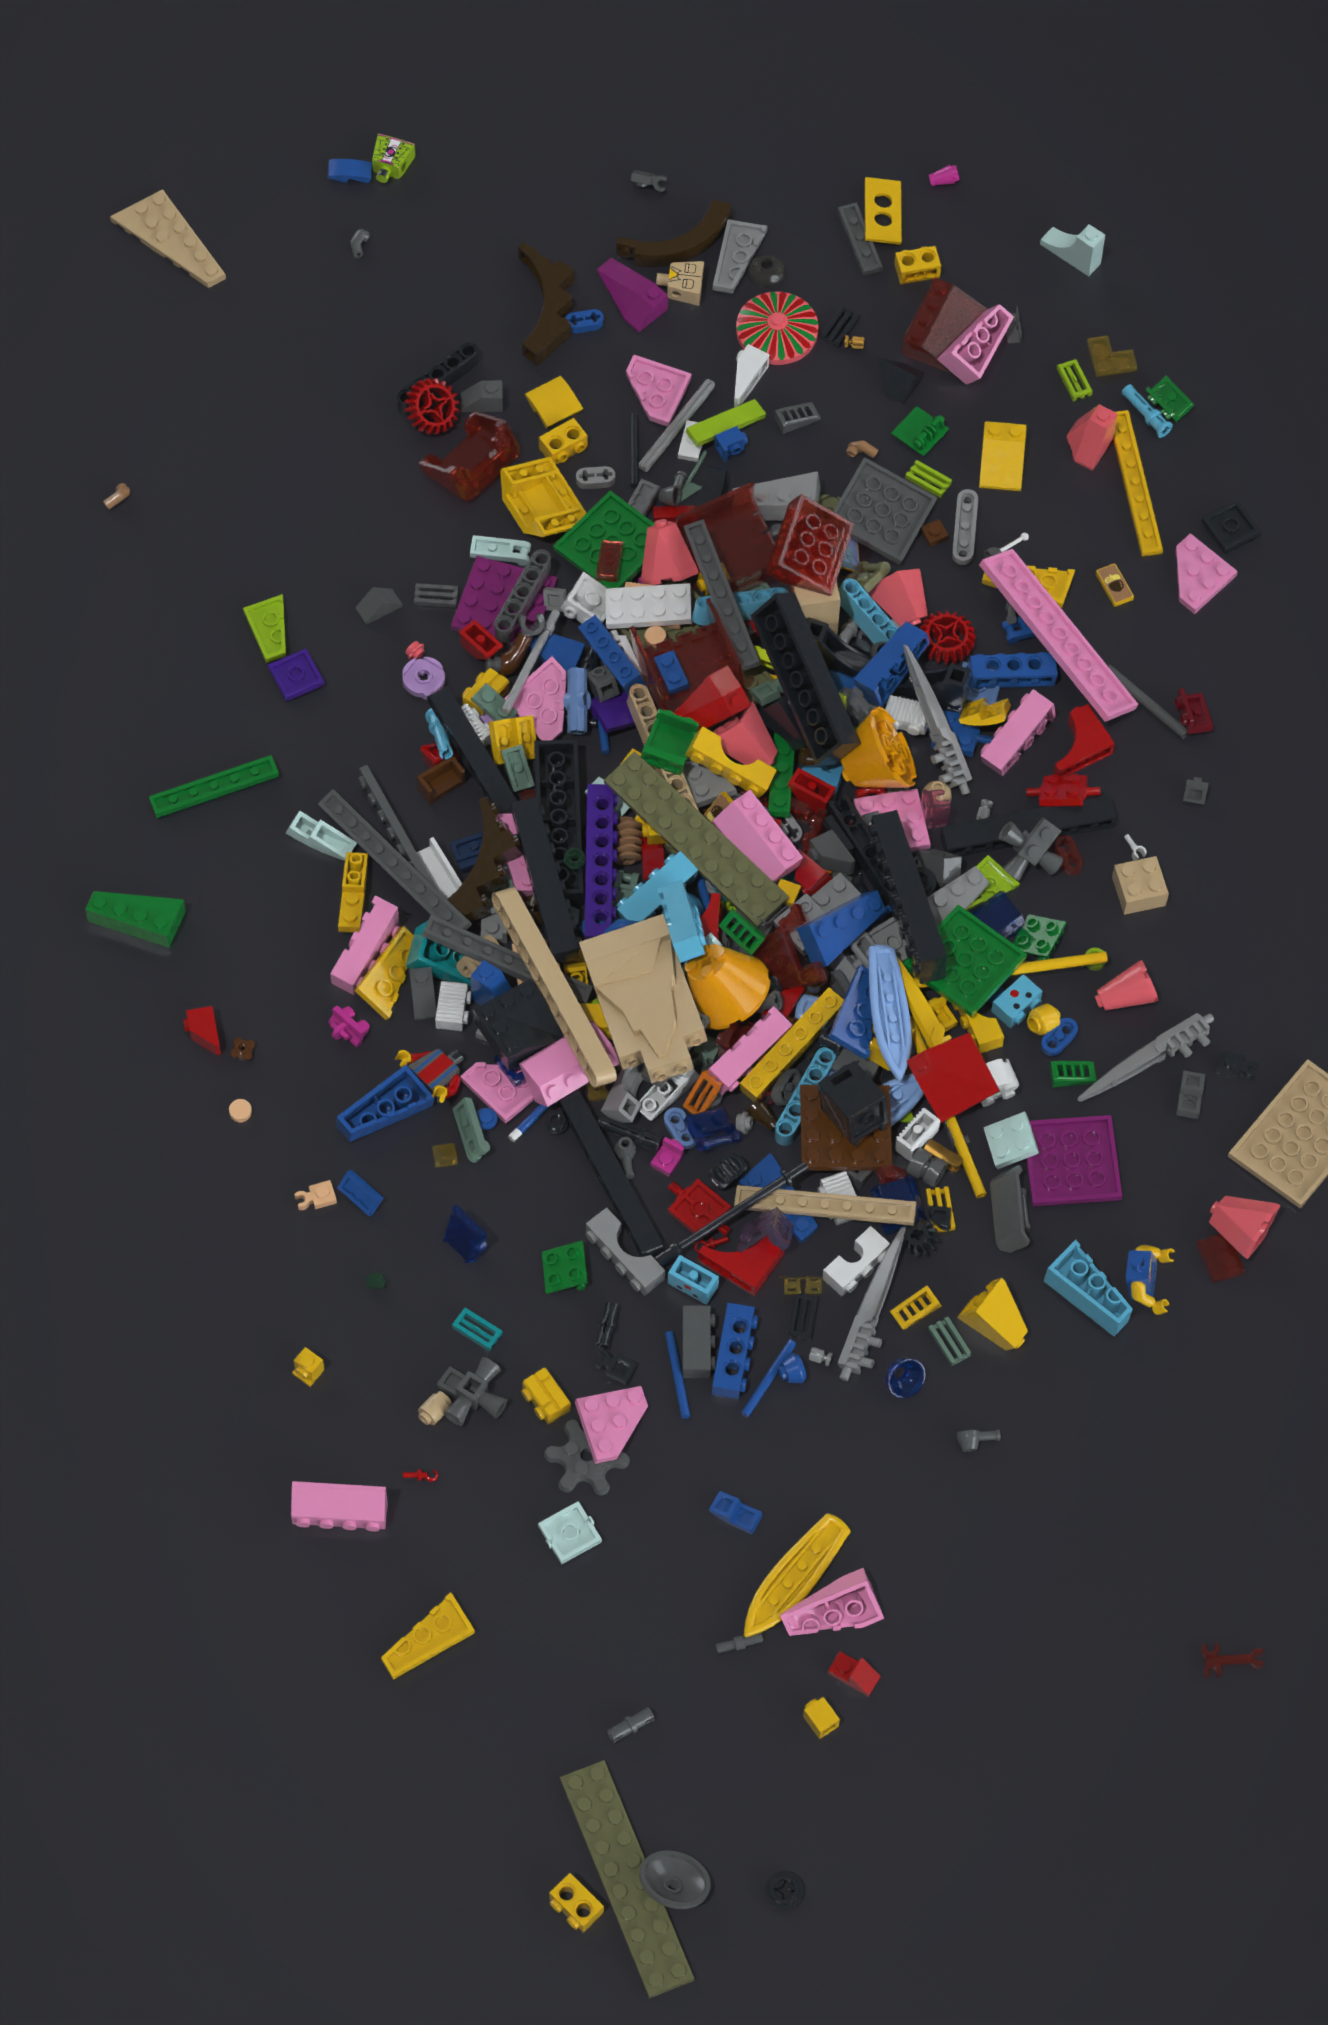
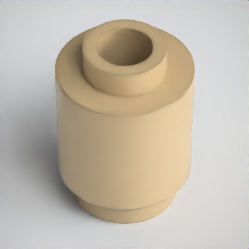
(433, 1408)

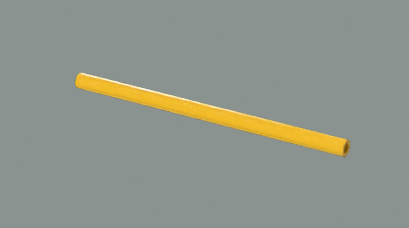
(1052, 964)
(954, 1128)

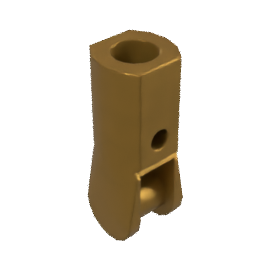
(953, 1159)

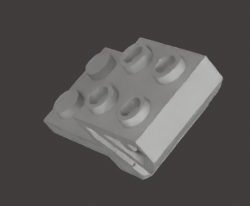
(827, 898)
(884, 934)

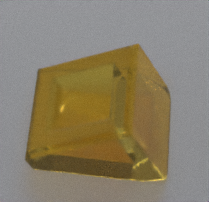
(444, 1155)

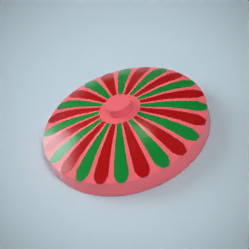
(778, 326)

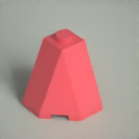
(1092, 436)
(666, 555)
(902, 596)
(747, 737)
(1243, 1222)

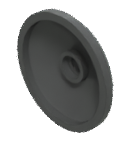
(674, 1879)

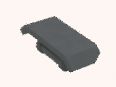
(1009, 1211)

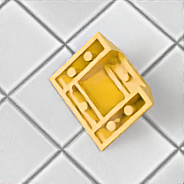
(540, 498)

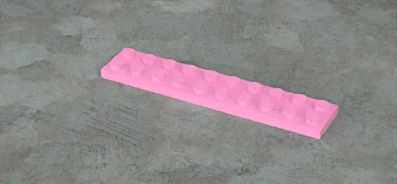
(1058, 635)

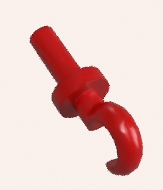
(712, 1243)
(419, 1475)

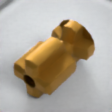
(856, 342)

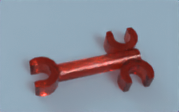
(1213, 1661)

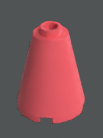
(1127, 989)

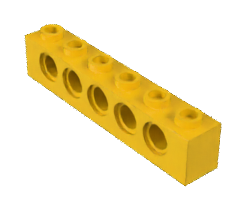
(791, 1045)

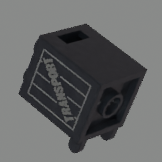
(853, 1102)

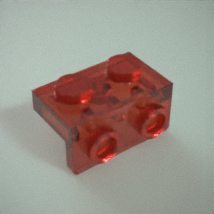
(731, 1035)

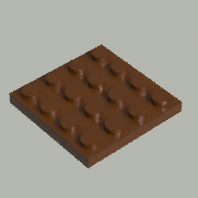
(829, 1150)

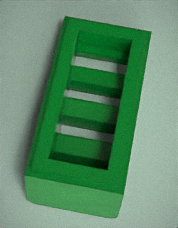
(749, 948)
(1065, 1080)

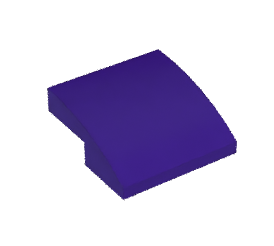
(612, 713)

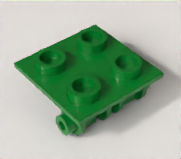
(920, 430)
(1039, 936)
(565, 1267)

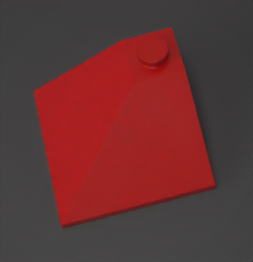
(953, 1076)

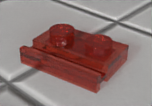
(1220, 1258)

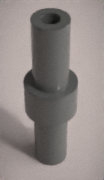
(739, 1643)

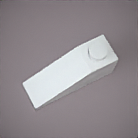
(750, 368)

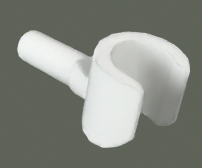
(1135, 848)

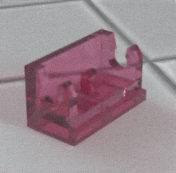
(935, 812)

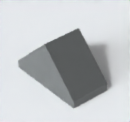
(377, 604)

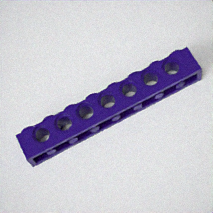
(600, 797)

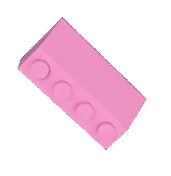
(758, 836)
(556, 1070)
(339, 1506)

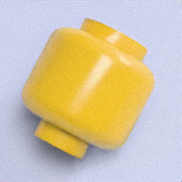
(1043, 1019)

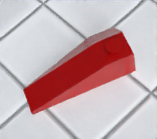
(715, 699)

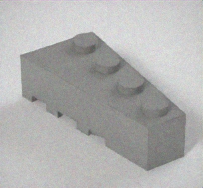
(774, 495)

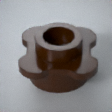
(242, 1054)

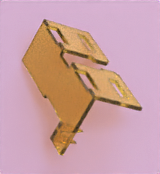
(809, 1284)

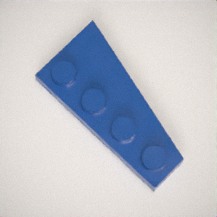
(854, 1017)
(765, 1173)

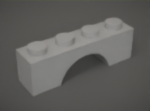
(622, 1099)
(642, 1272)

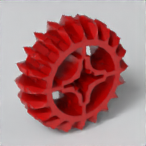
(422, 389)
(948, 644)

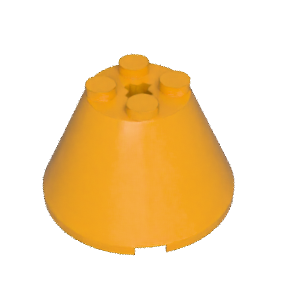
(882, 755)
(726, 985)

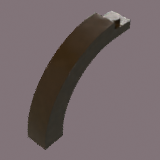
(680, 248)

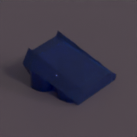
(1000, 915)
(900, 1189)
(465, 1235)

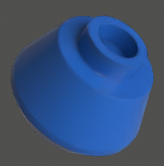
(792, 1369)

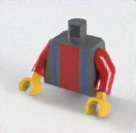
(435, 1071)

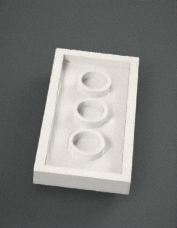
(648, 606)

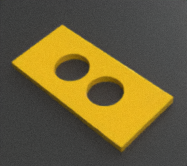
(892, 190)

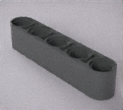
(522, 587)

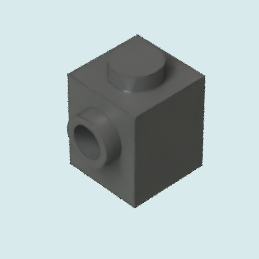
(602, 683)

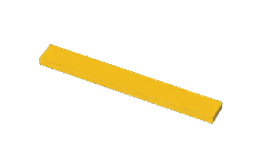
(1136, 486)

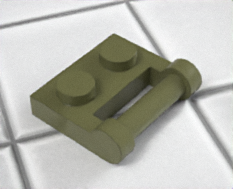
(870, 580)

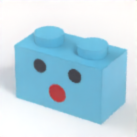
(1017, 1001)
(693, 1279)

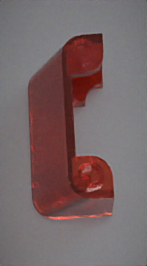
(476, 458)

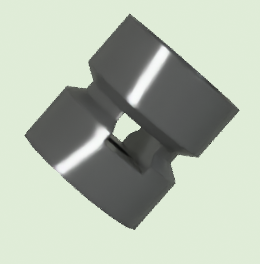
(927, 1167)

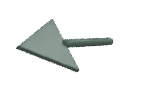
(689, 488)

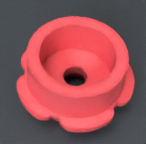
(415, 650)

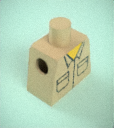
(683, 281)

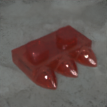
(816, 826)

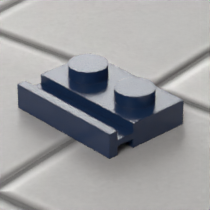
(467, 851)

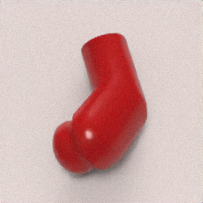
(865, 791)

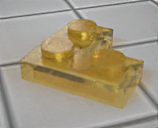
(1108, 362)

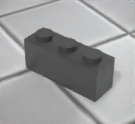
(698, 1342)

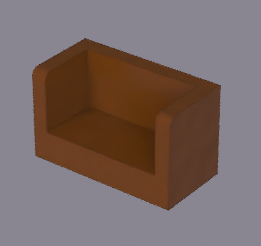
(440, 780)

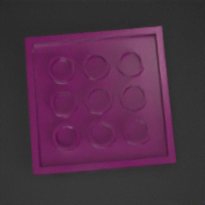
(487, 593)
(1074, 1161)

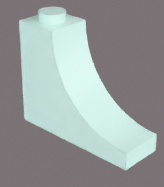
(1080, 250)

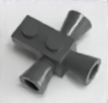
(1031, 847)
(471, 1391)

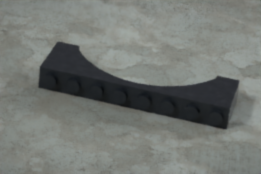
(948, 684)

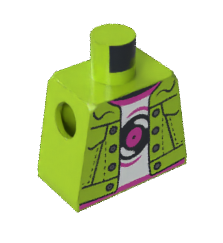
(391, 157)

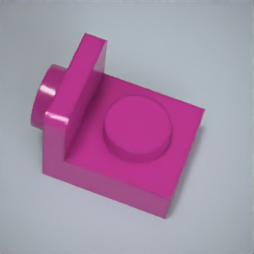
(668, 1156)

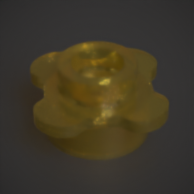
(594, 1095)

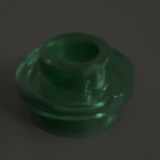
(574, 853)
(375, 1281)

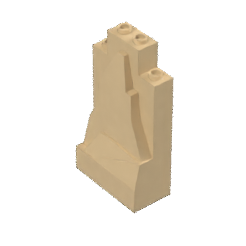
(645, 997)

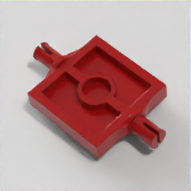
(1063, 790)
(697, 1206)

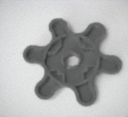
(577, 1469)

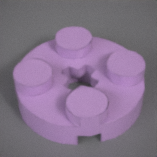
(423, 666)

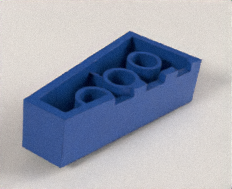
(889, 665)
(836, 929)
(385, 1105)

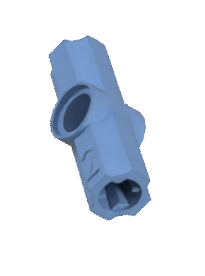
(577, 700)

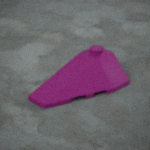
(635, 295)

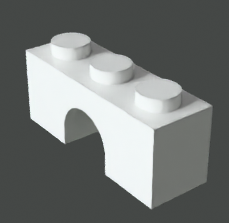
(845, 1275)

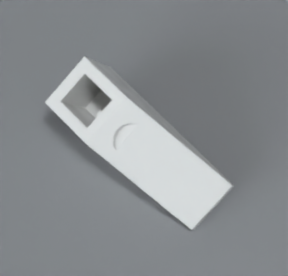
(659, 1099)

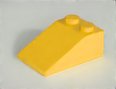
(1002, 456)

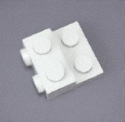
(585, 600)

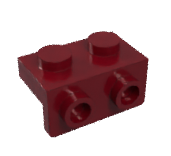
(1193, 712)

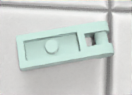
(500, 549)

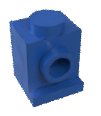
(730, 442)

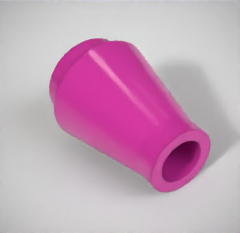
(944, 176)

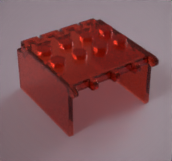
(734, 535)
(697, 655)

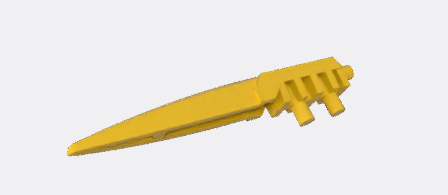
(923, 1014)

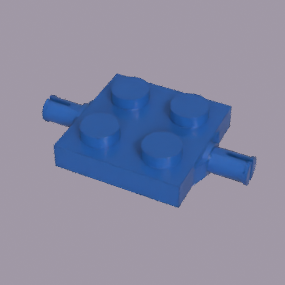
(967, 735)

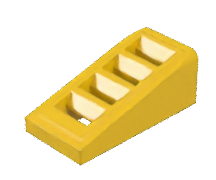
(935, 1304)

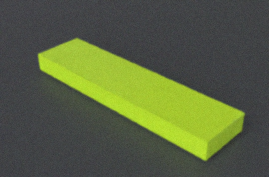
(738, 416)

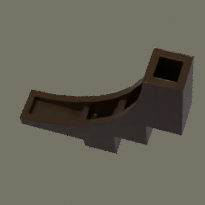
(552, 327)
(488, 874)

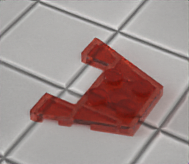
(780, 955)

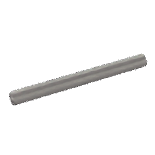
(676, 425)

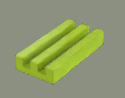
(1080, 393)
(930, 476)

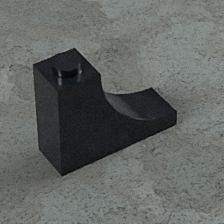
(781, 719)

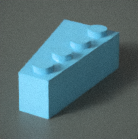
(646, 897)
(682, 921)
(1086, 1288)

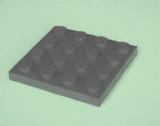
(884, 510)

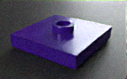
(296, 675)

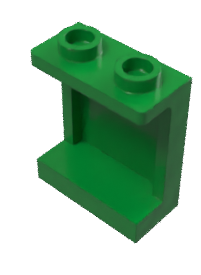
(669, 741)

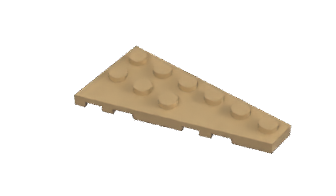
(168, 234)

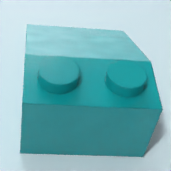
(441, 959)

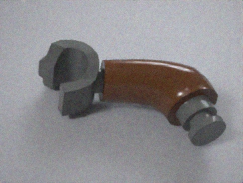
(511, 660)

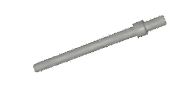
(547, 631)

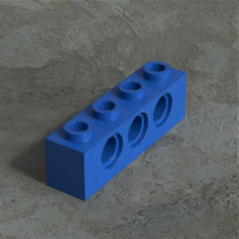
(610, 654)
(1020, 677)
(723, 1383)

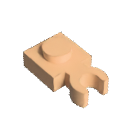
(319, 1195)

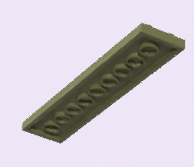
(697, 839)
(618, 1864)

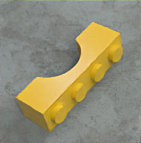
(707, 750)
(983, 1030)

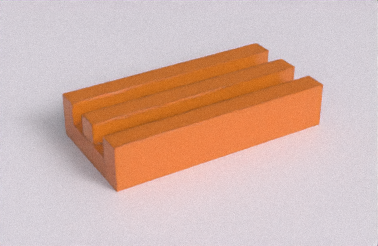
(711, 1081)

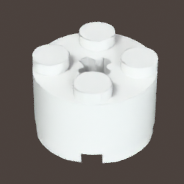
(1004, 1078)

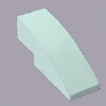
(320, 836)

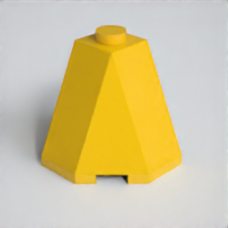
(996, 1316)

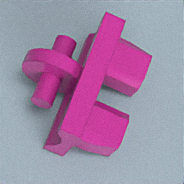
(346, 1027)

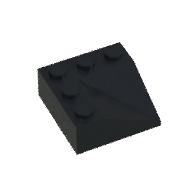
(517, 1024)

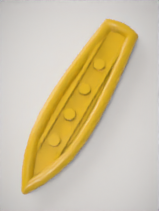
(795, 1574)

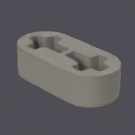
(595, 477)
(791, 823)

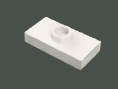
(688, 449)

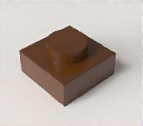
(934, 533)

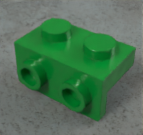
(1170, 398)

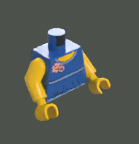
(1142, 1275)

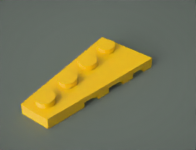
(1053, 580)
(387, 974)
(434, 1634)

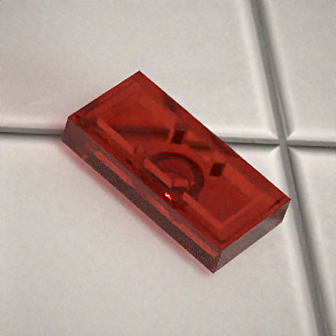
(609, 560)

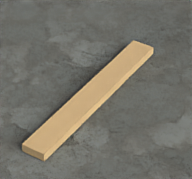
(832, 1205)

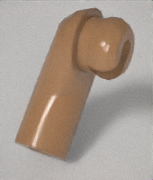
(859, 447)
(121, 493)

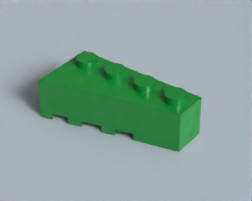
(137, 915)

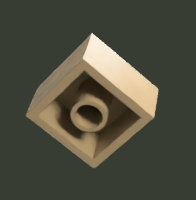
(1140, 885)

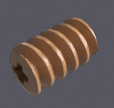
(628, 841)

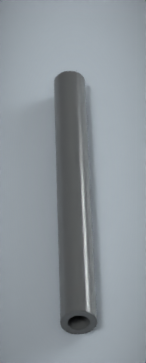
(1150, 704)

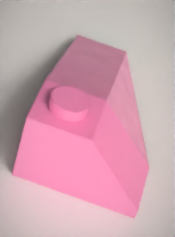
(838, 1605)

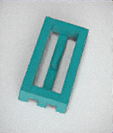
(492, 1339)

